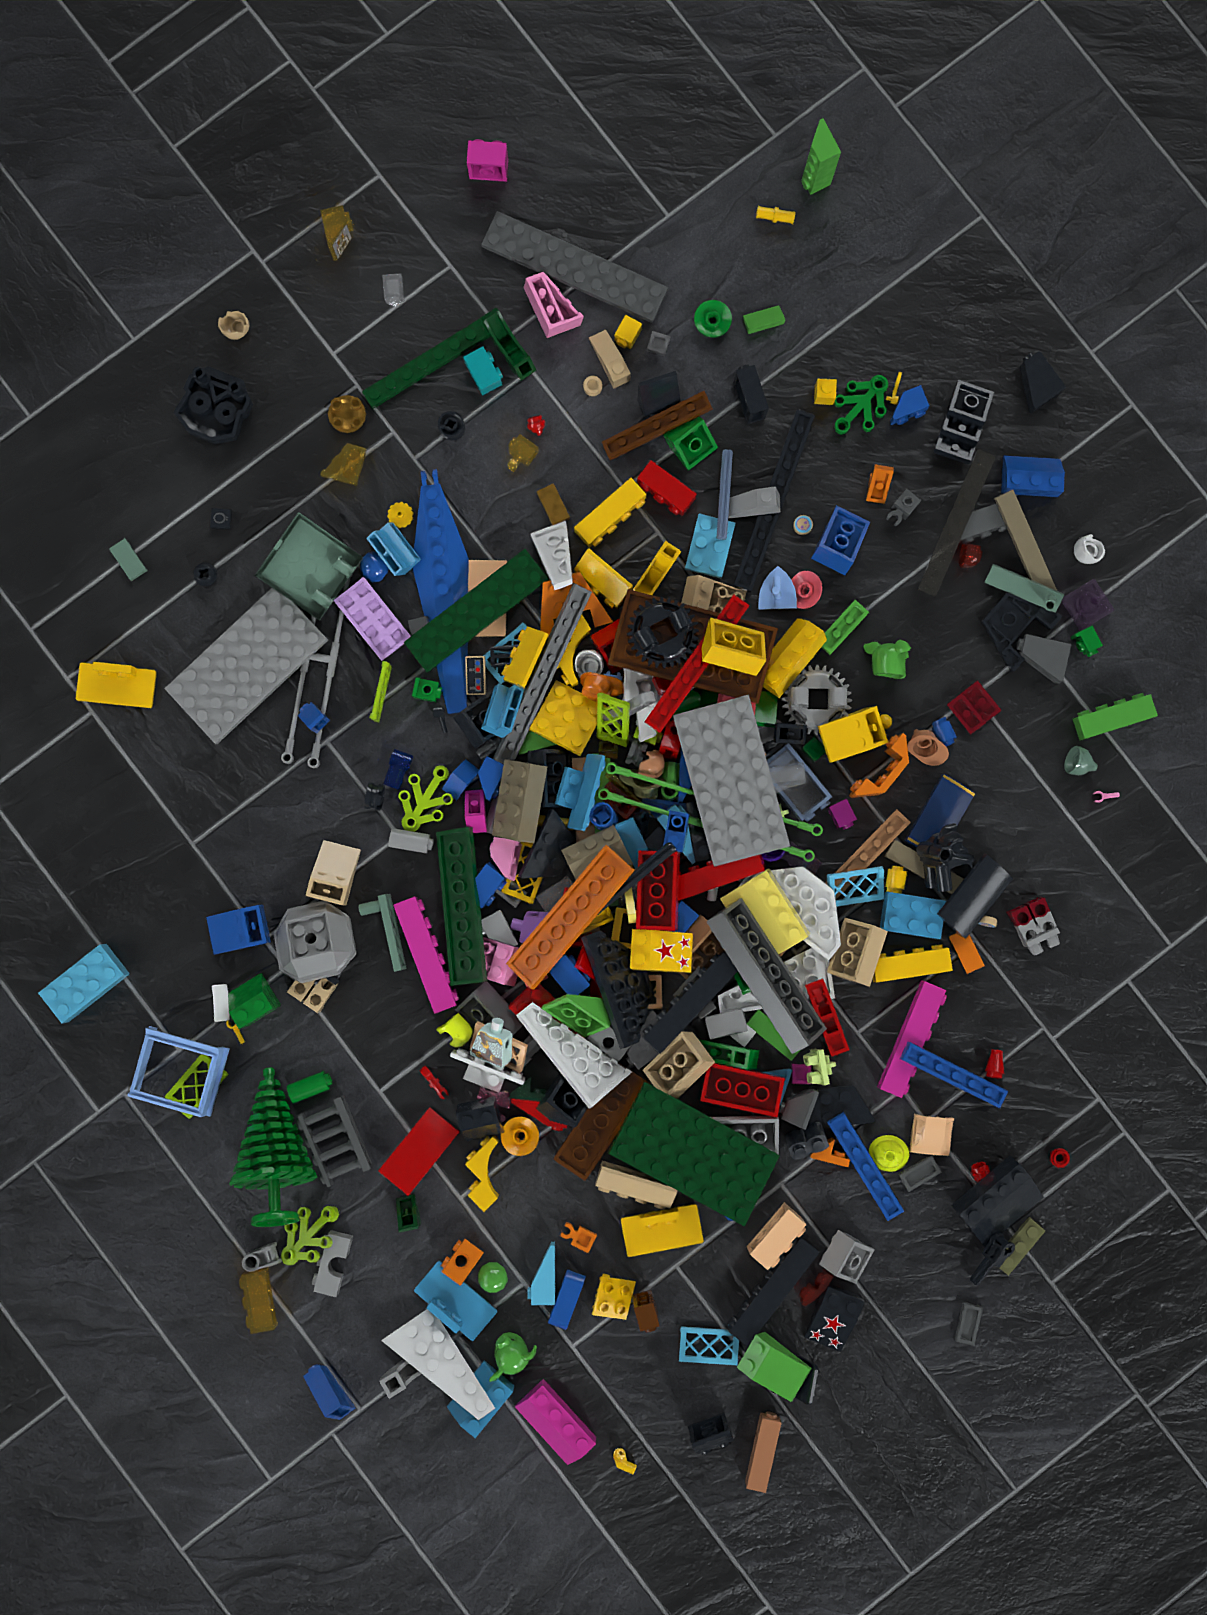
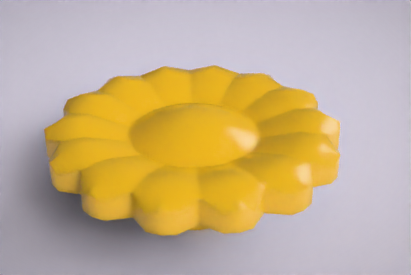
(400, 514)

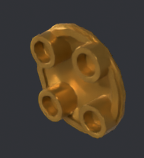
(346, 413)

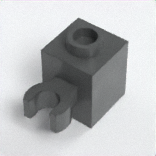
(903, 506)

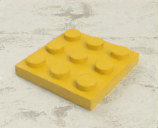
(566, 718)

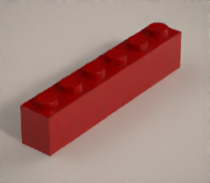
(711, 877)

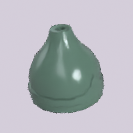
(1079, 761)

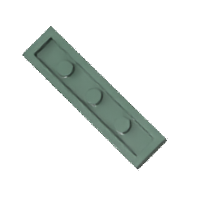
(1024, 588)
(385, 905)

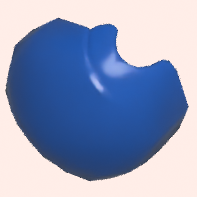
(373, 567)

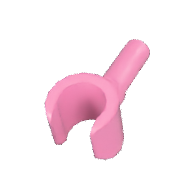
(1105, 796)

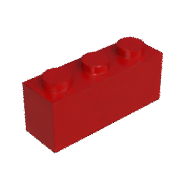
(666, 488)

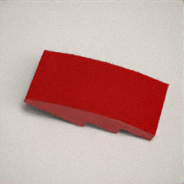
(418, 1151)

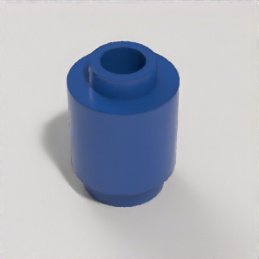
(944, 731)

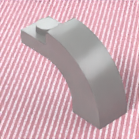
(398, 1378)

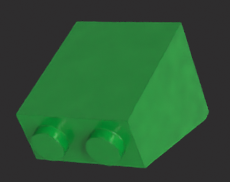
(251, 1001)

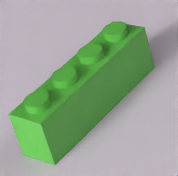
(1114, 717)

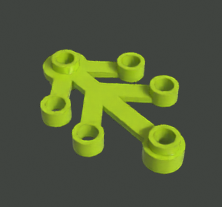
(423, 801)
(306, 1235)

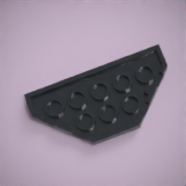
(623, 990)

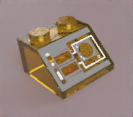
(337, 229)

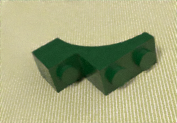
(507, 344)

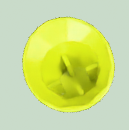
(889, 1153)

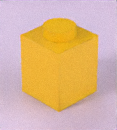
(628, 332)
(825, 391)

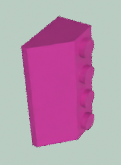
(556, 1423)

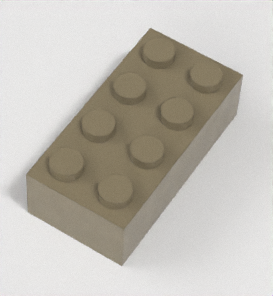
(519, 801)

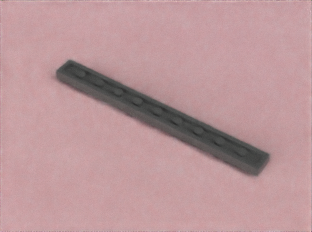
(544, 672)

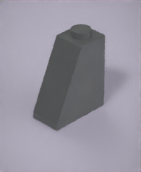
(1045, 655)

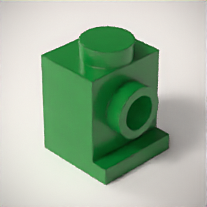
(1087, 641)
(418, 691)

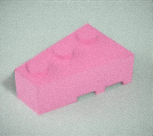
(550, 306)

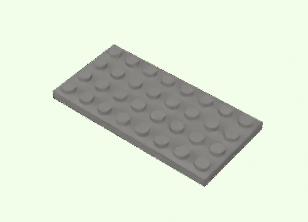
(246, 664)
(731, 780)

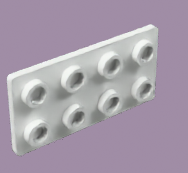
(484, 1072)

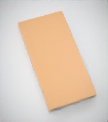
(479, 571)

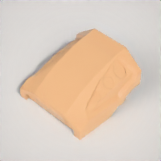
(931, 1135)

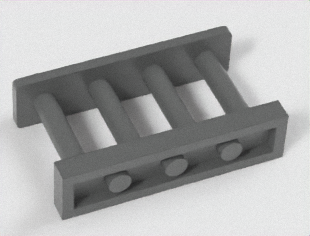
(354, 1143)

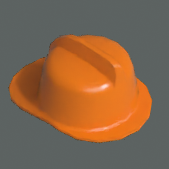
(597, 683)

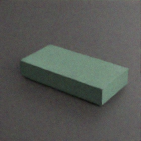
(128, 559)

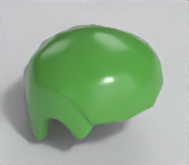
(492, 1277)

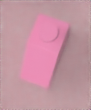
(506, 856)

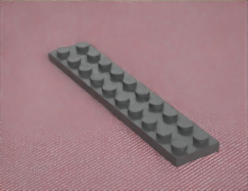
(574, 267)

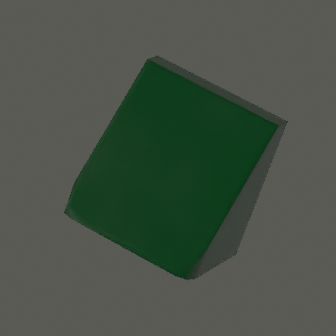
(813, 749)

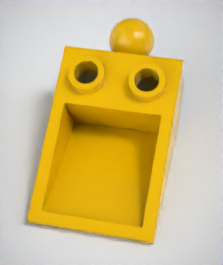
(854, 733)

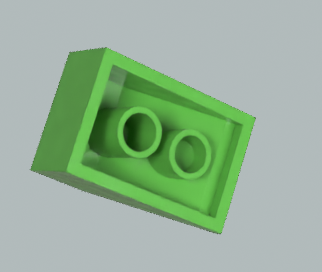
(580, 1013)
(774, 1366)

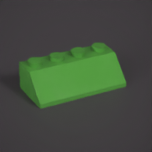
(821, 160)

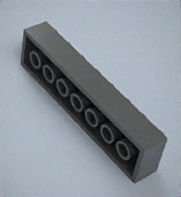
(766, 976)

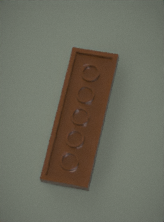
(598, 1127)

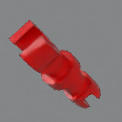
(434, 1082)

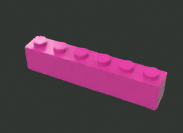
(425, 954)
(916, 1030)

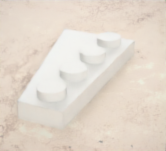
(554, 553)

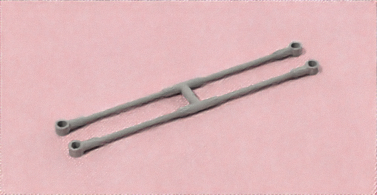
(331, 660)

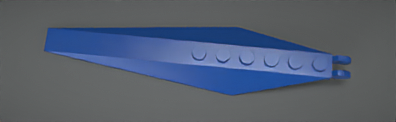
(441, 579)

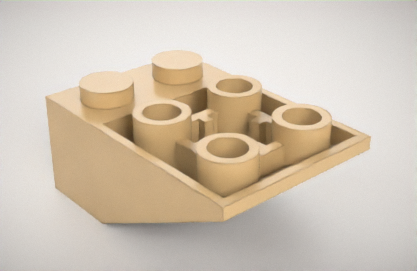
(709, 593)
(333, 873)

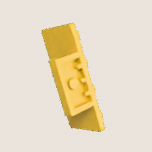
(115, 684)
(662, 1230)

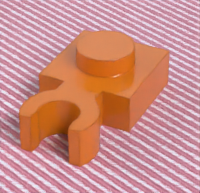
(581, 1238)

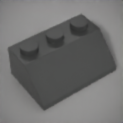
(485, 1005)

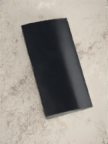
(974, 896)

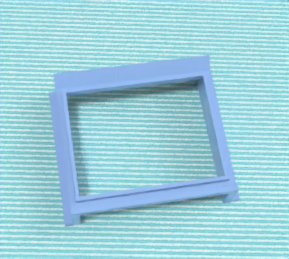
(212, 1082)

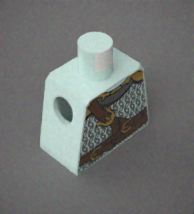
(493, 1044)

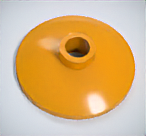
(511, 1140)

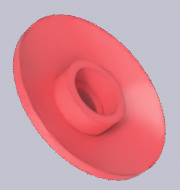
(803, 581)

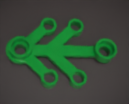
(863, 402)

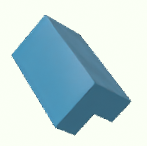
(393, 549)
(502, 710)

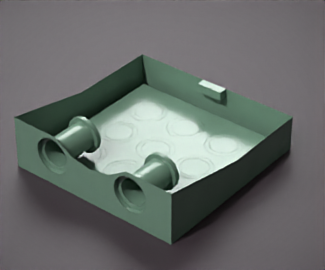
(309, 566)

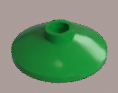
(713, 310)

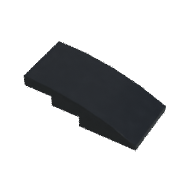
(963, 422)

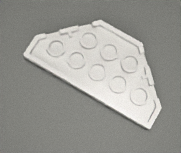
(814, 904)

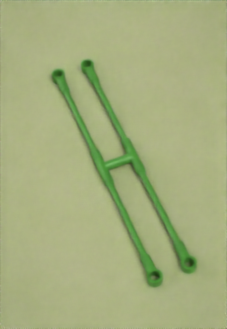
(692, 820)

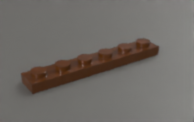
(657, 425)

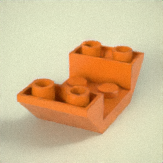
(897, 750)

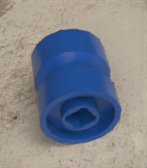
(603, 816)

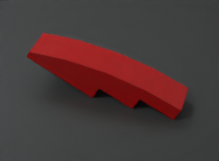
(825, 1009)

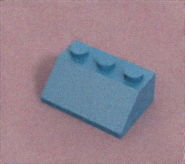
(498, 1393)

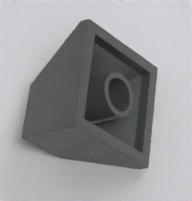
(799, 1107)

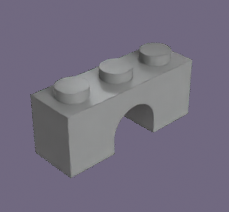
(327, 1279)

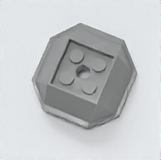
(325, 956)

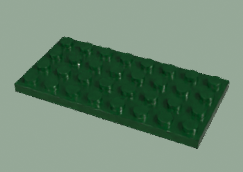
(693, 1154)

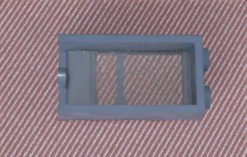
(805, 797)

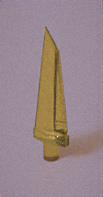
(619, 784)

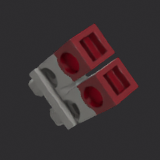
(1035, 924)

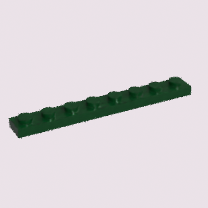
(426, 363)

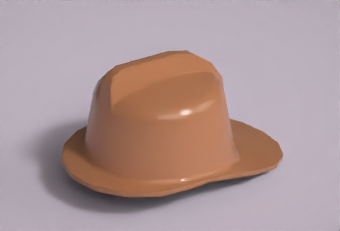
(927, 748)

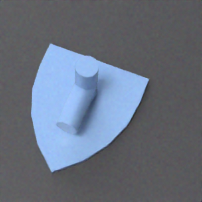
(777, 591)

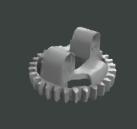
(798, 698)

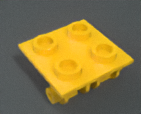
(613, 1297)

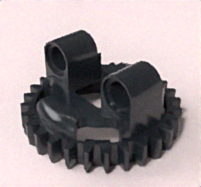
(645, 640)

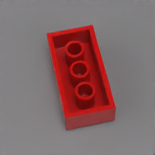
(658, 894)
(743, 1089)

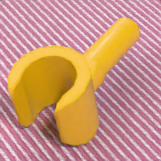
(236, 1030)

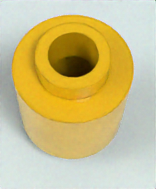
(896, 879)

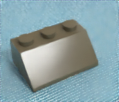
(583, 852)

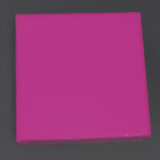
(799, 1073)

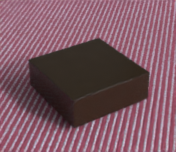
(608, 749)

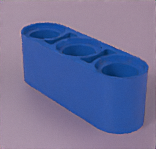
(566, 1299)

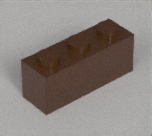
(646, 1311)

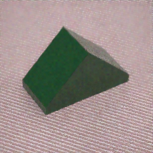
(407, 1213)

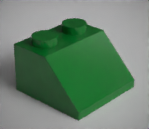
(691, 442)

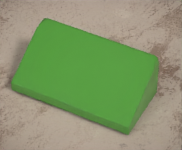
(763, 319)

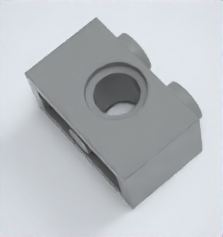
(613, 1051)

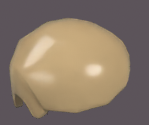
(234, 325)

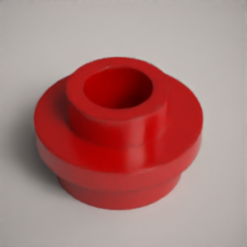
(1065, 1157)

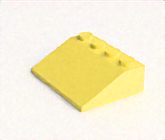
(771, 910)

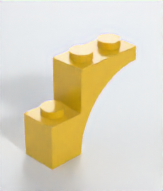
(657, 569)
(566, 663)
(482, 1192)

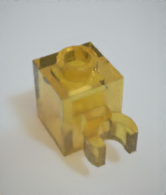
(522, 451)

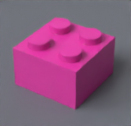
(487, 160)

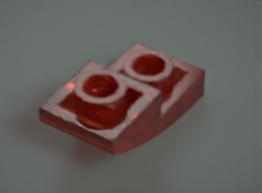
(811, 1292)

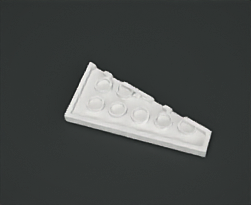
(434, 1354)

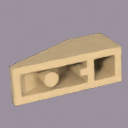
(610, 359)

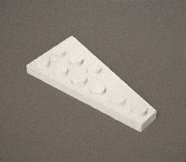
(804, 968)
(577, 1059)

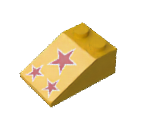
(661, 951)

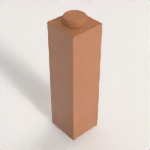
(763, 1452)

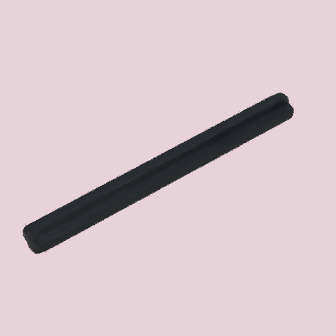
(640, 872)

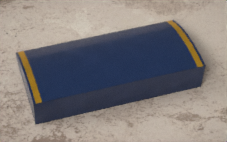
(943, 807)

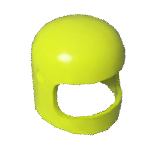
(458, 1029)

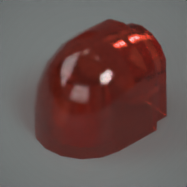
(970, 555)

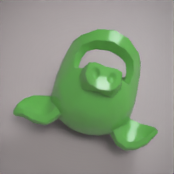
(888, 658)
(511, 1355)

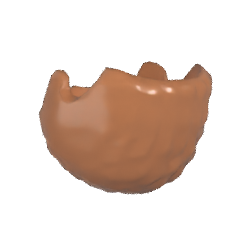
(653, 766)

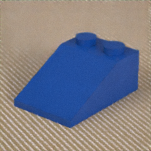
(840, 540)

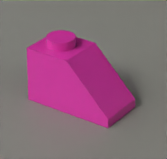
(475, 810)

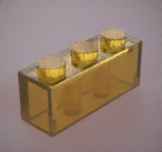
(258, 1300)

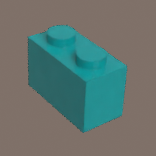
(483, 371)

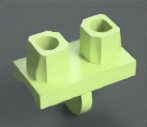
(821, 1066)

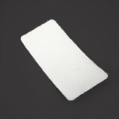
(220, 1002)

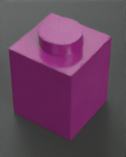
(842, 814)

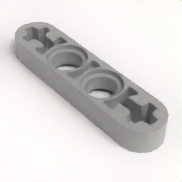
(636, 704)

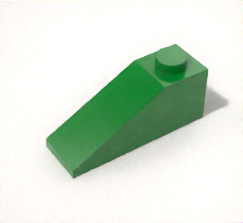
(732, 1055)

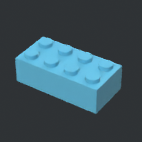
(83, 983)

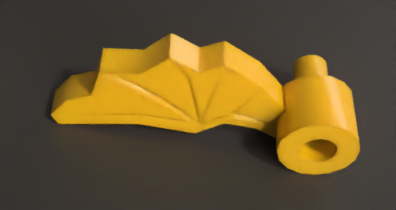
(894, 399)

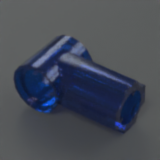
(399, 764)

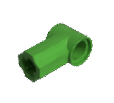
(670, 775)

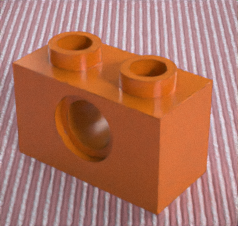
(471, 1254)

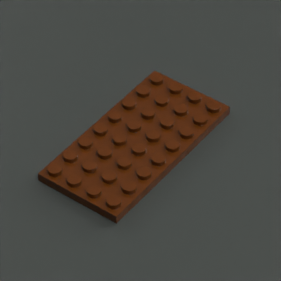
(714, 678)

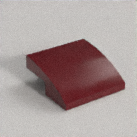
(974, 707)

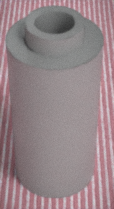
(410, 840)

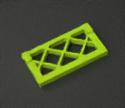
(381, 691)
(613, 704)
(181, 1082)

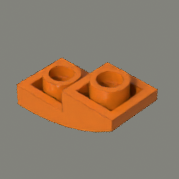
(967, 953)

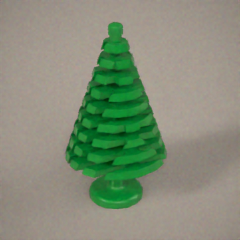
(272, 1153)

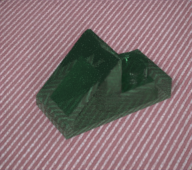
(524, 1091)

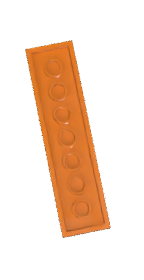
(570, 917)

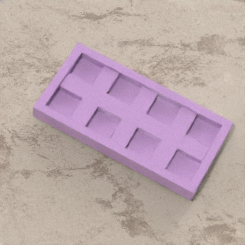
(372, 618)

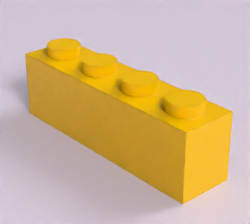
(610, 512)
(913, 964)

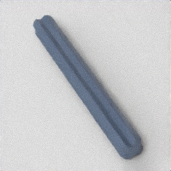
(724, 495)

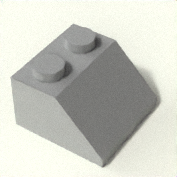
(846, 1257)

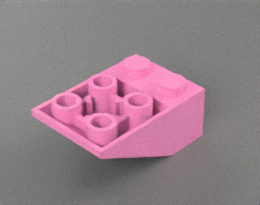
(496, 957)

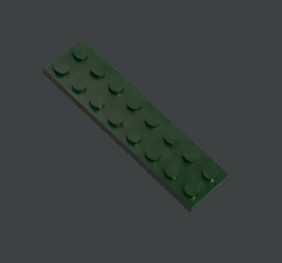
(476, 610)
(461, 906)

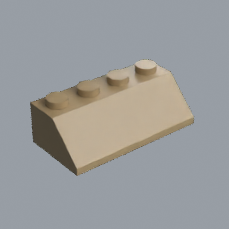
(634, 1184)

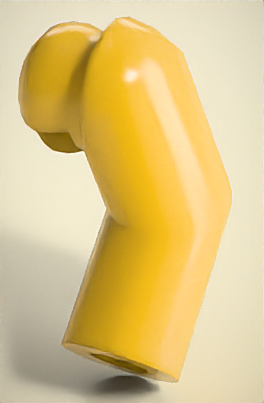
(621, 1461)

